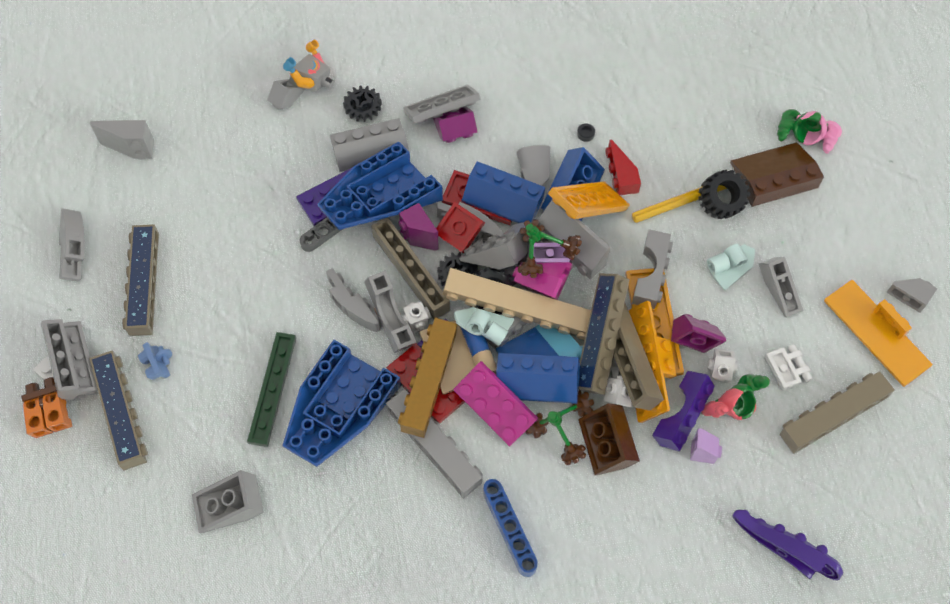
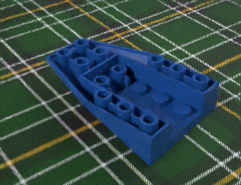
(379, 189)
(336, 403)

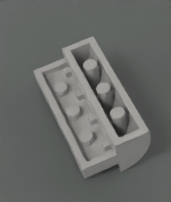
(361, 143)
(69, 358)

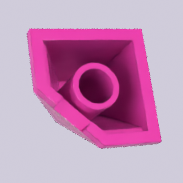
(548, 283)

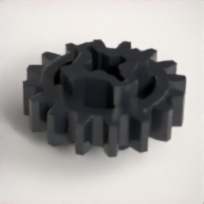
(364, 103)
(454, 262)

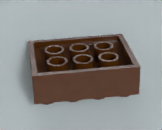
(778, 173)

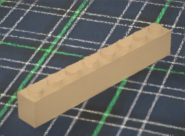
(516, 302)

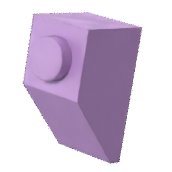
(549, 253)
(705, 447)

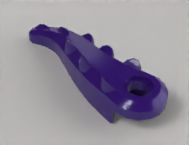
(790, 547)

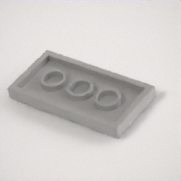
(442, 103)

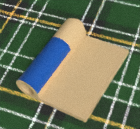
(464, 356)

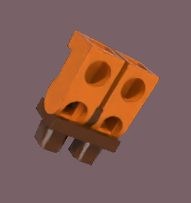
(44, 409)

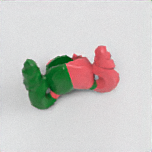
(738, 400)

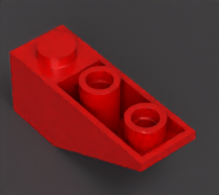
(625, 173)

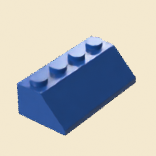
(576, 169)
(503, 193)
(540, 377)

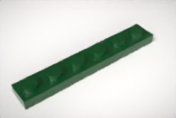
(271, 389)

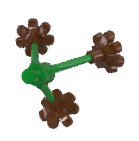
(534, 233)
(572, 451)

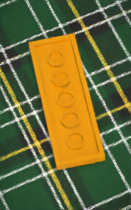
(588, 199)
(662, 313)

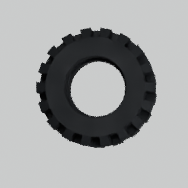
(737, 189)

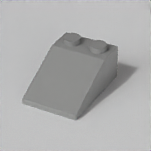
(126, 137)
(227, 502)

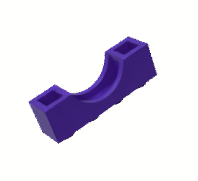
(674, 430)

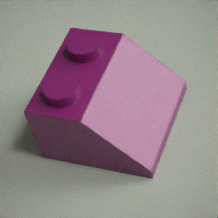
(456, 124)
(418, 228)
(696, 333)

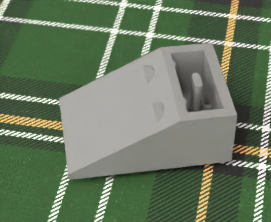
(497, 251)

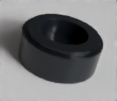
(586, 132)

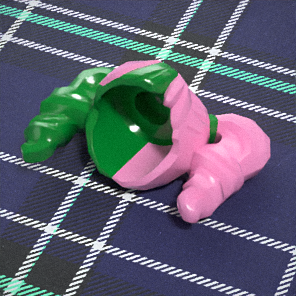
(809, 128)

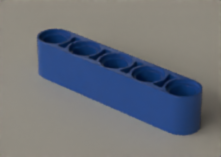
(512, 537)

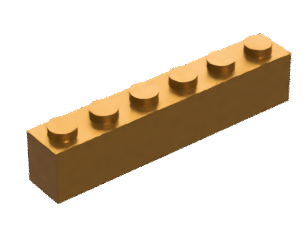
(429, 377)

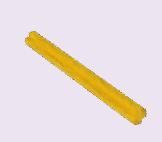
(669, 204)

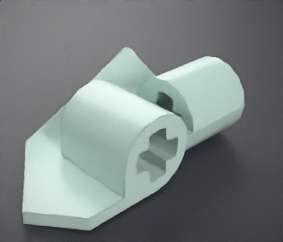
(731, 264)
(484, 323)

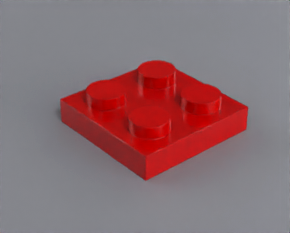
(459, 227)

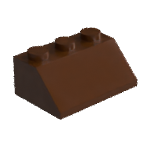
(608, 439)

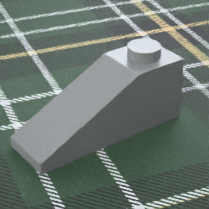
(781, 285)

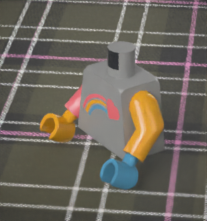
(310, 71)

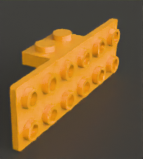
(880, 331)
(659, 356)

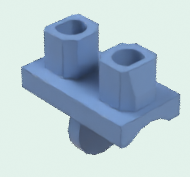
(158, 358)

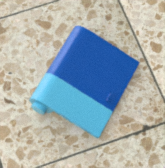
(542, 342)

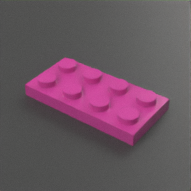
(495, 403)

